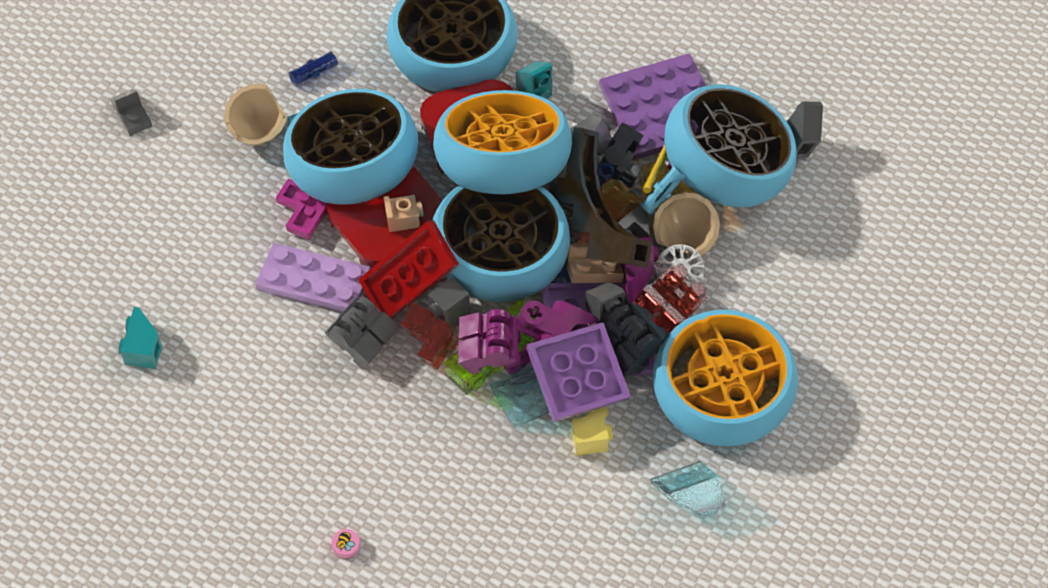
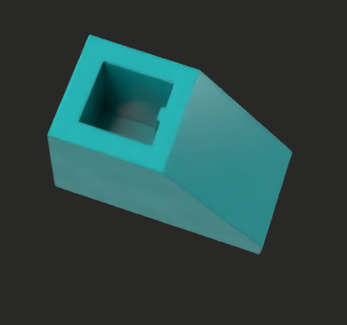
(535, 79)
(141, 343)

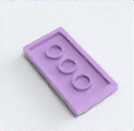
(311, 277)

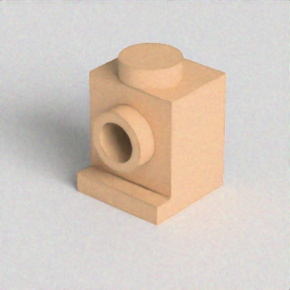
(402, 212)

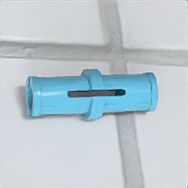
(662, 190)

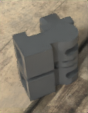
(362, 330)

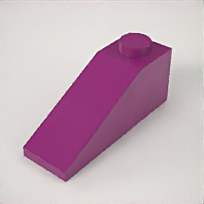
(637, 277)

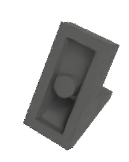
(131, 112)
(637, 222)

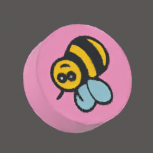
(346, 543)

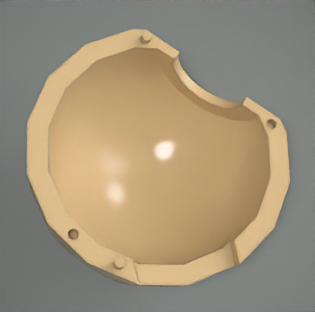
(254, 115)
(687, 221)

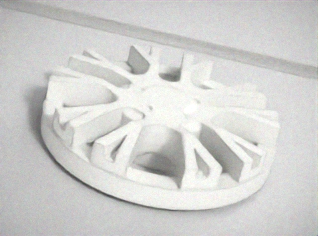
(684, 262)

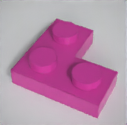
(307, 210)

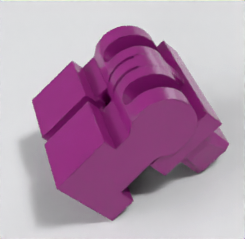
(488, 340)

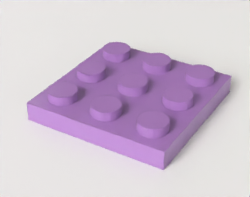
(578, 372)

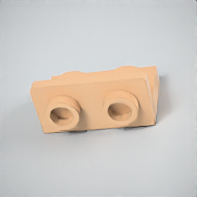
(591, 271)

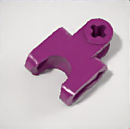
(552, 321)

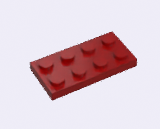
(409, 270)

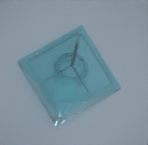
(520, 397)
(692, 488)

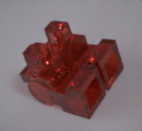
(673, 297)
(435, 334)

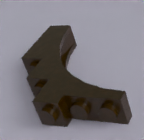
(590, 214)

